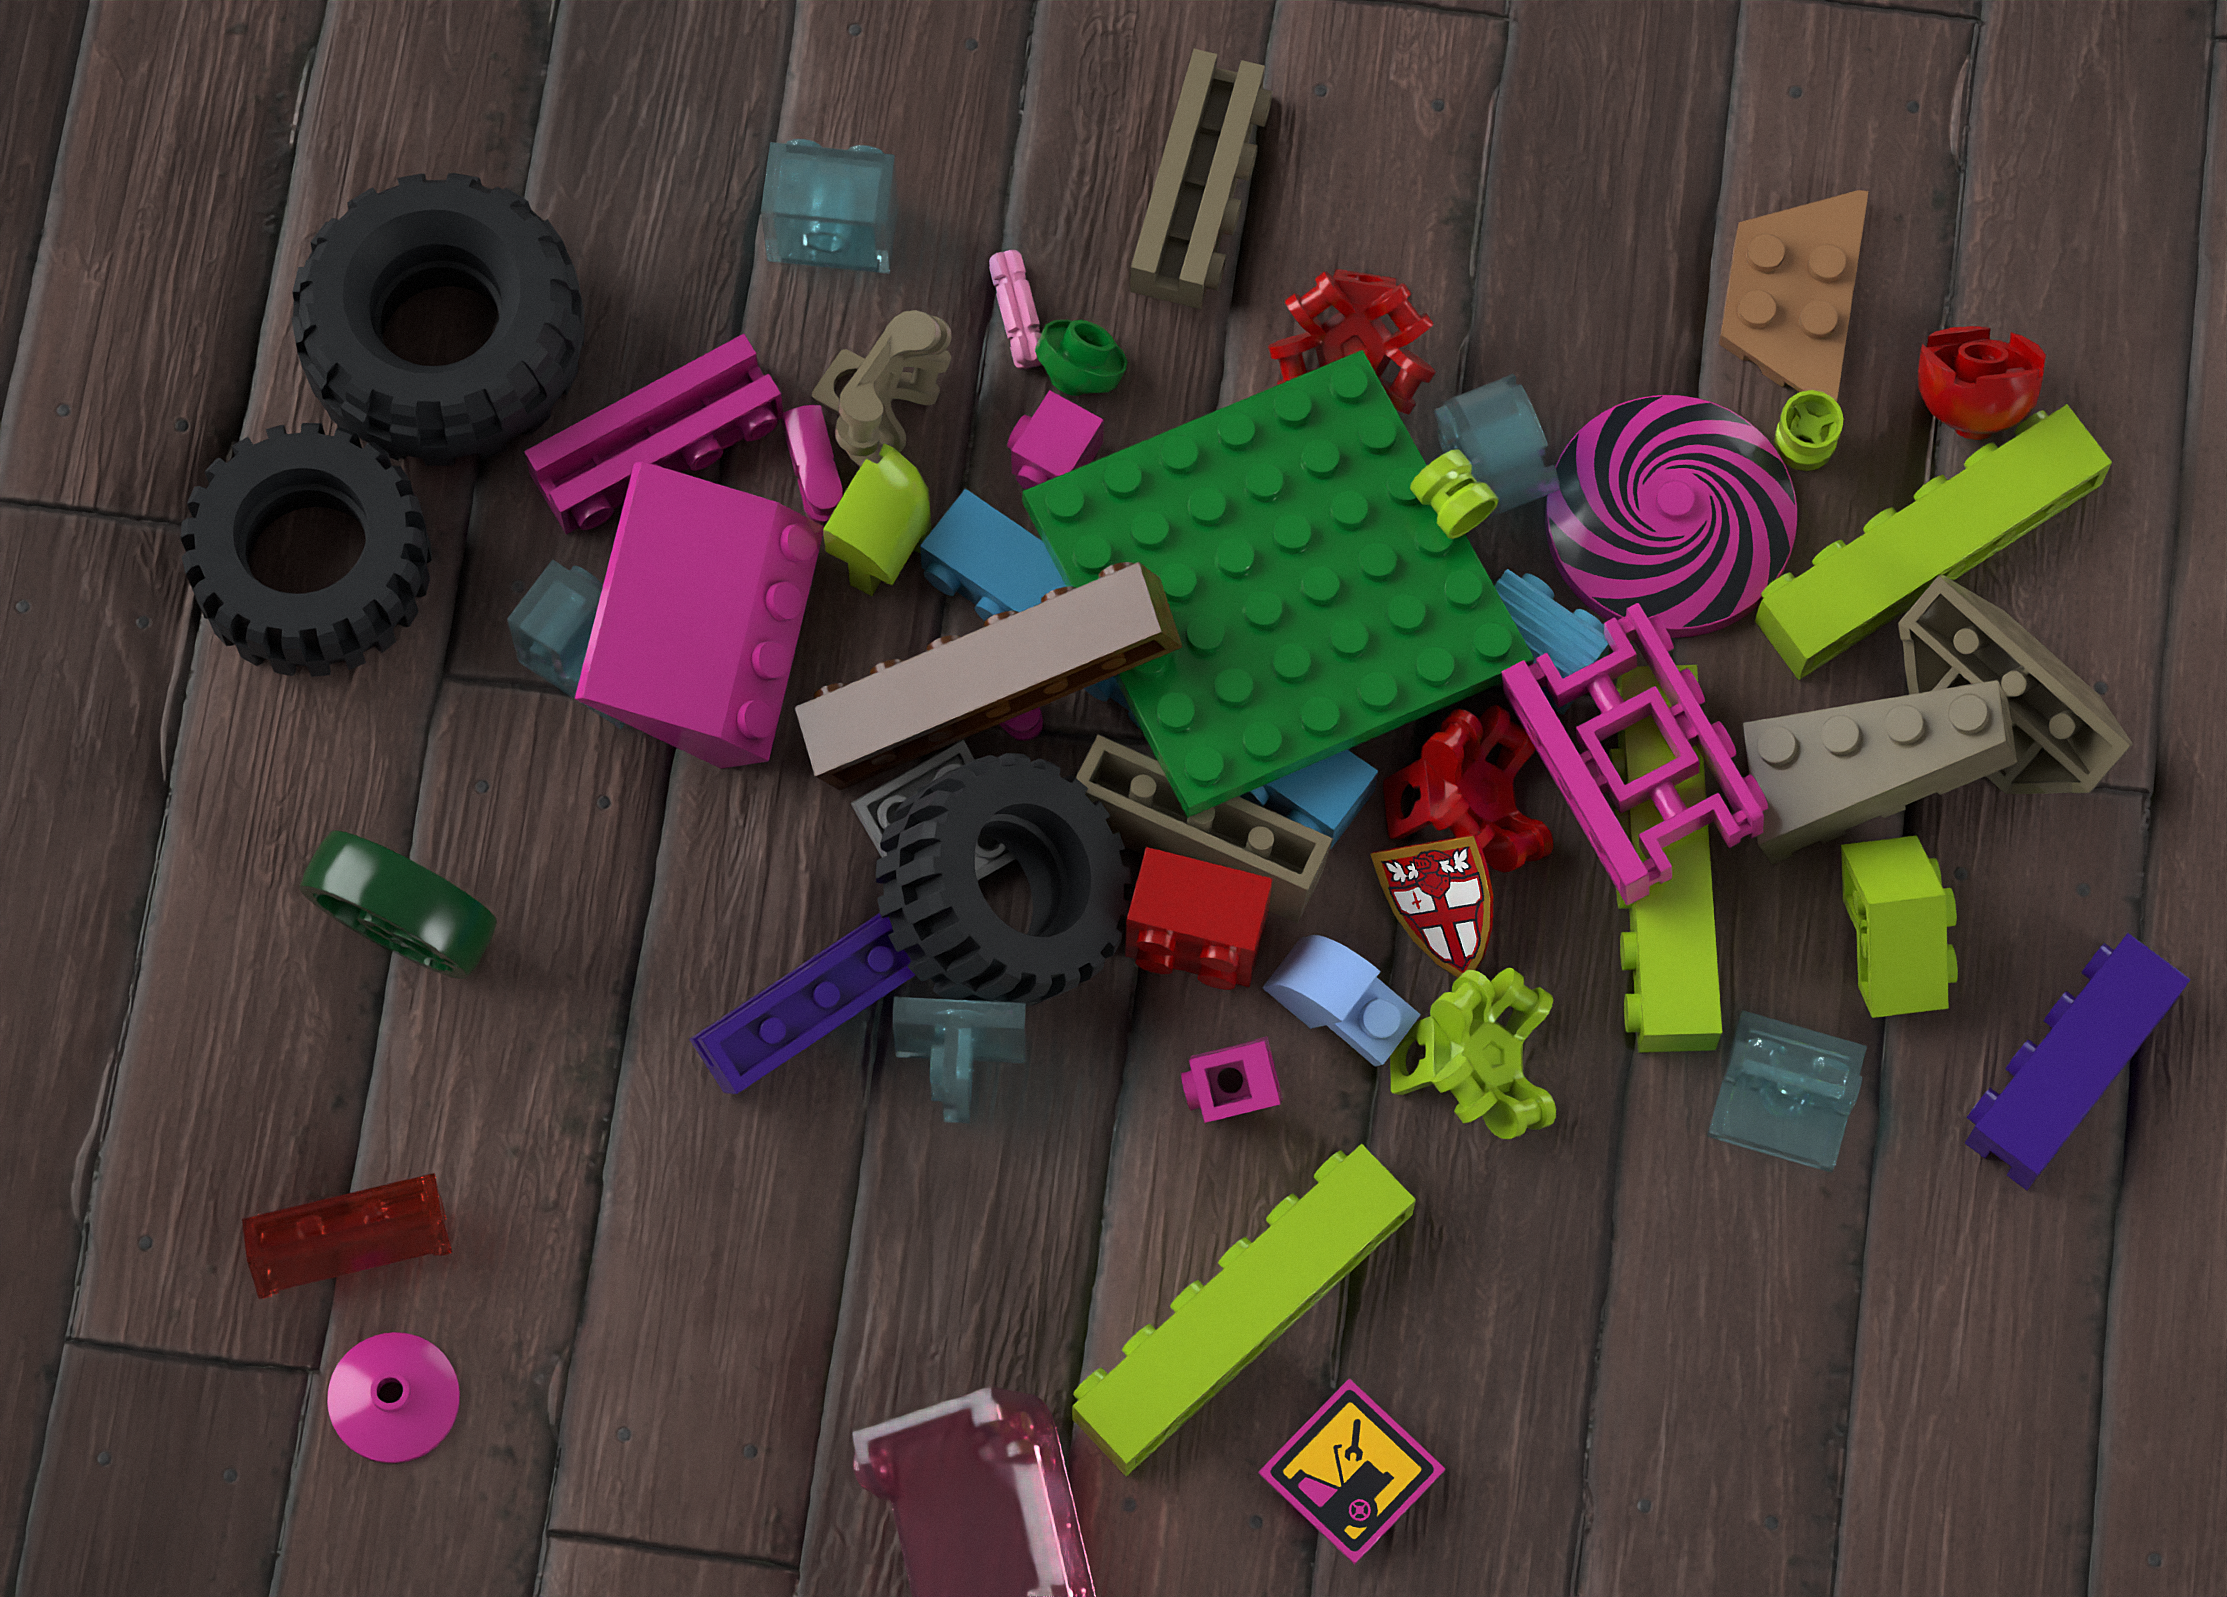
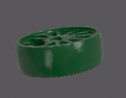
(398, 904)

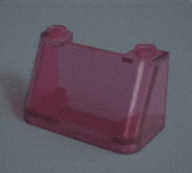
(978, 1497)

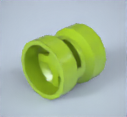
(1814, 418)
(1454, 493)

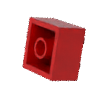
(1197, 919)

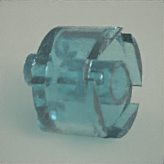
(1501, 441)

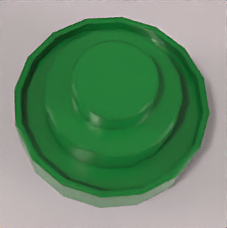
(1080, 357)

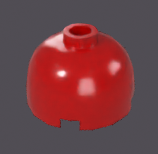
(1979, 381)

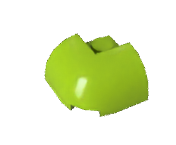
(879, 520)

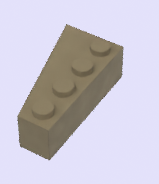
(1872, 759)

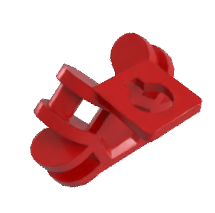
(1358, 327)
(1468, 791)

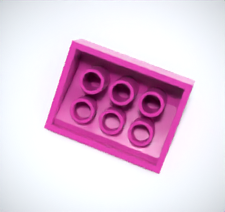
(700, 615)

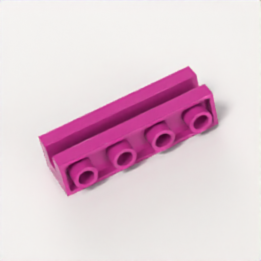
(669, 423)

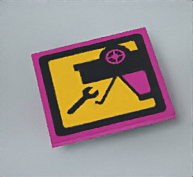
(1351, 1471)

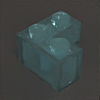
(555, 626)

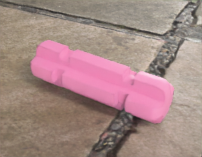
(1016, 307)

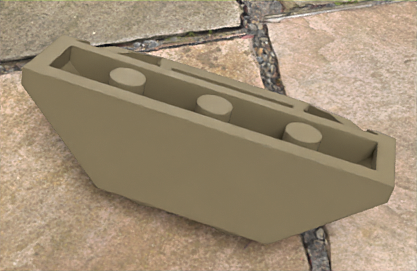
(2059, 723)

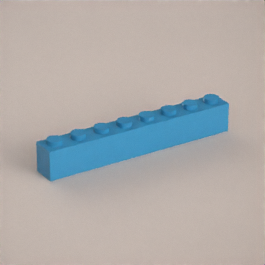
(1010, 570)

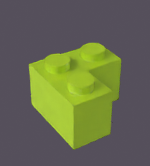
(1900, 925)

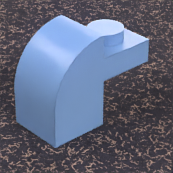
(1341, 989)

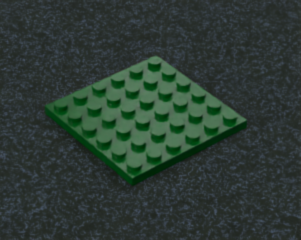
(1296, 577)

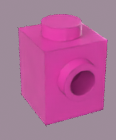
(1053, 441)

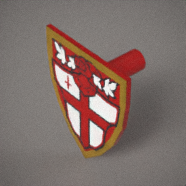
(1441, 898)

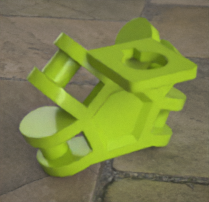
(1478, 1055)

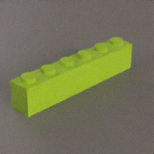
(1942, 532)
(1673, 926)
(1242, 1308)

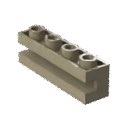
(1198, 181)

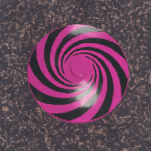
(1672, 513)

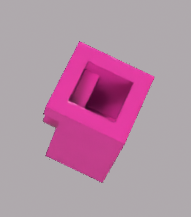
(1259, 1085)

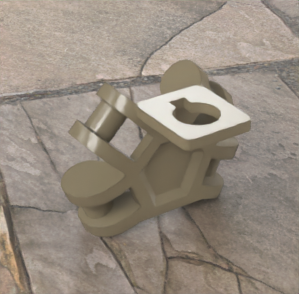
(865, 402)

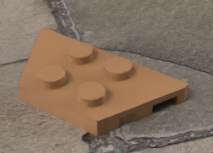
(1795, 291)

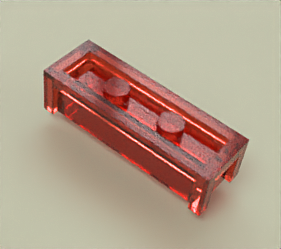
(345, 1234)

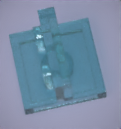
(953, 1038)
(1787, 1091)

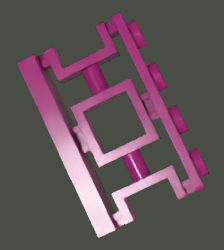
(1591, 774)

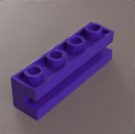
(803, 1006)
(2076, 1060)

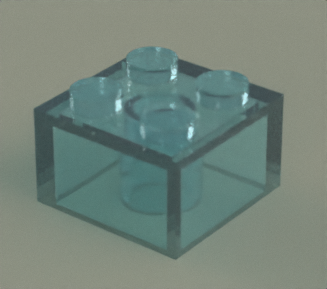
(830, 206)

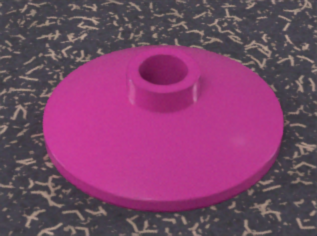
(397, 1429)

